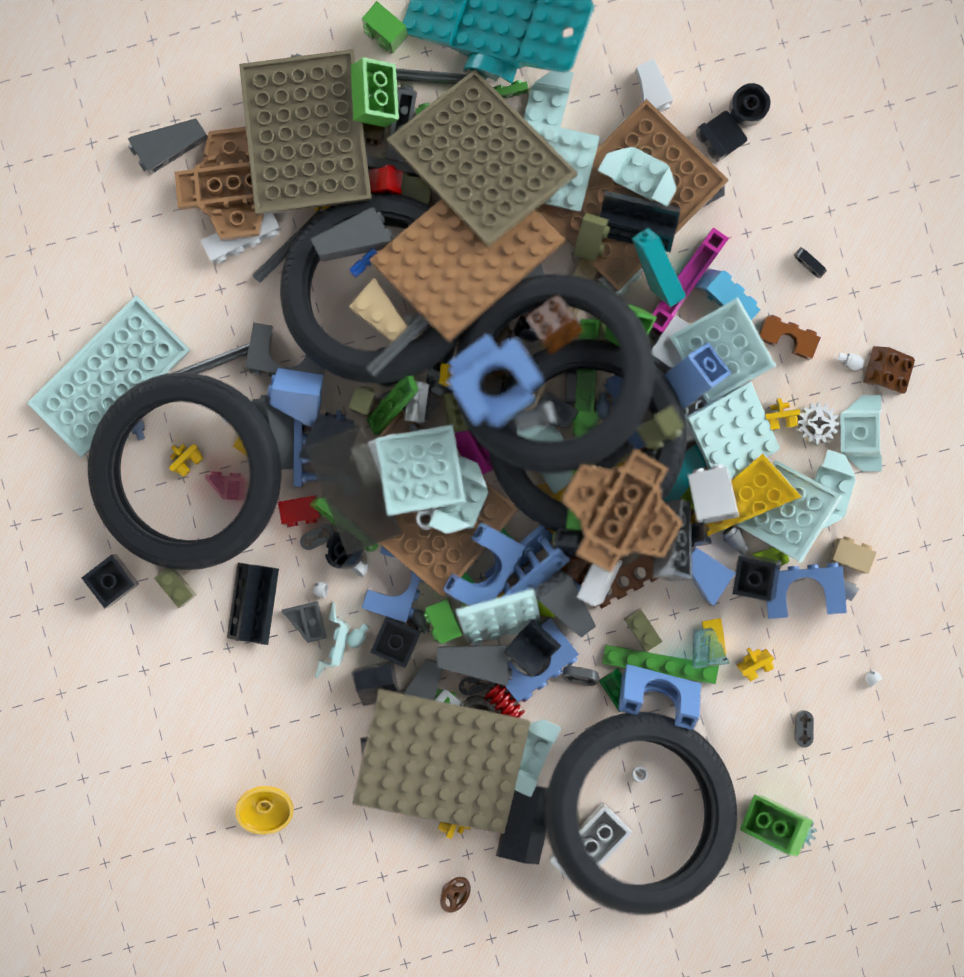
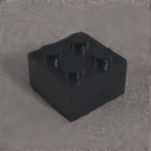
(756, 577)
(110, 581)
(395, 641)

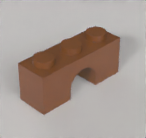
(804, 341)

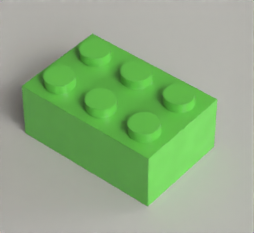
(374, 92)
(776, 825)

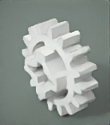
(817, 415)

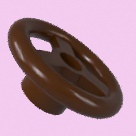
(453, 893)

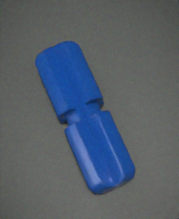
(360, 265)

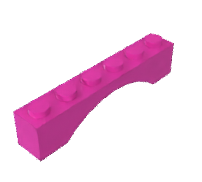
(690, 276)

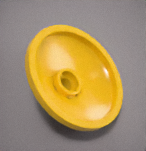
(264, 817)

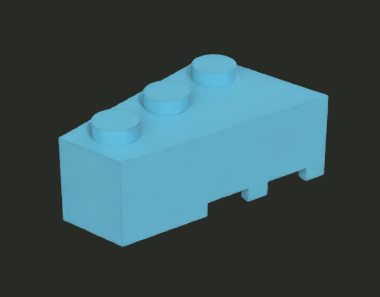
(723, 290)

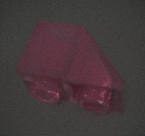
(228, 487)

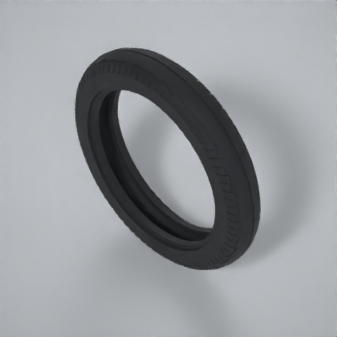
(298, 314)
(575, 356)
(635, 388)
(107, 485)
(718, 824)

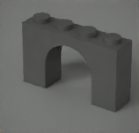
(260, 358)

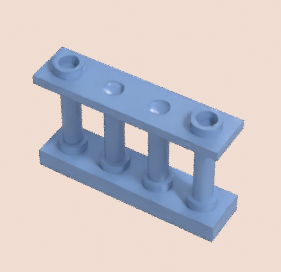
(299, 440)
(533, 543)

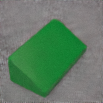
(612, 685)

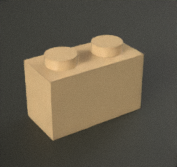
(853, 555)

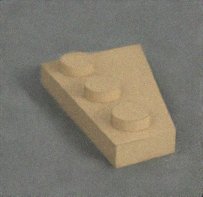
(378, 311)

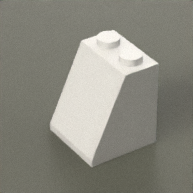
(713, 494)

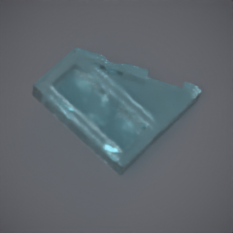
(707, 649)

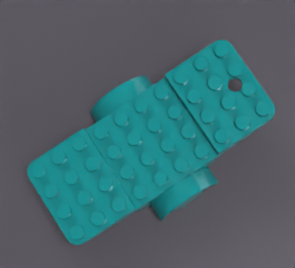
(503, 33)

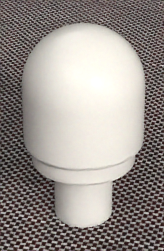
(851, 360)

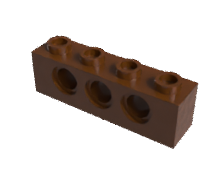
(635, 581)

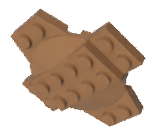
(222, 185)
(621, 510)

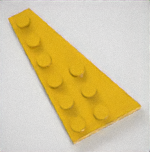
(756, 492)

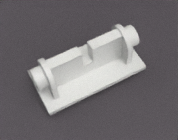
(417, 405)

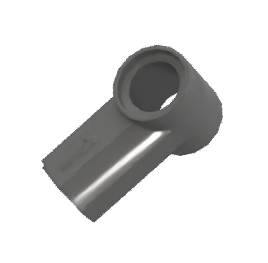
(541, 416)

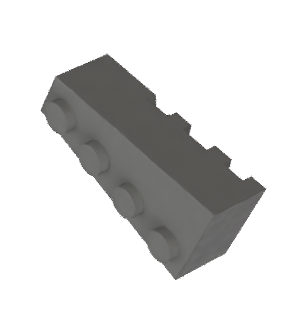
(677, 561)

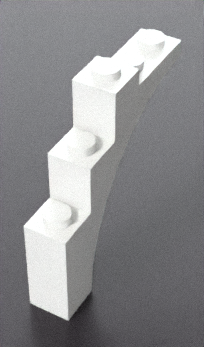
(653, 85)

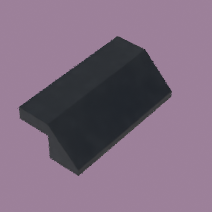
(631, 216)
(252, 603)
(525, 828)

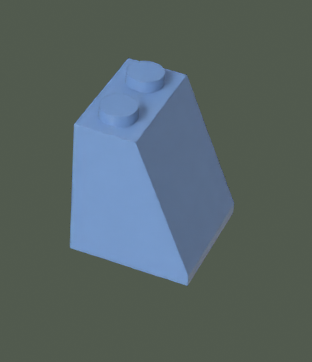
(697, 374)
(297, 394)
(709, 576)

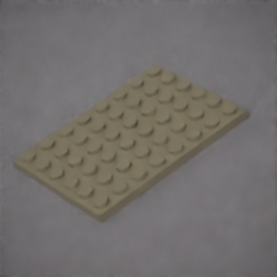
(303, 133)
(482, 158)
(441, 761)

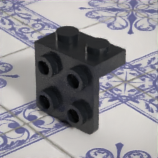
(721, 136)
(532, 648)

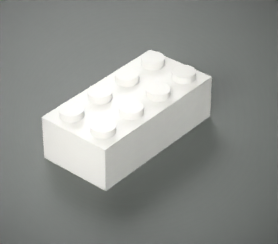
(601, 835)

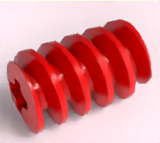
(503, 702)

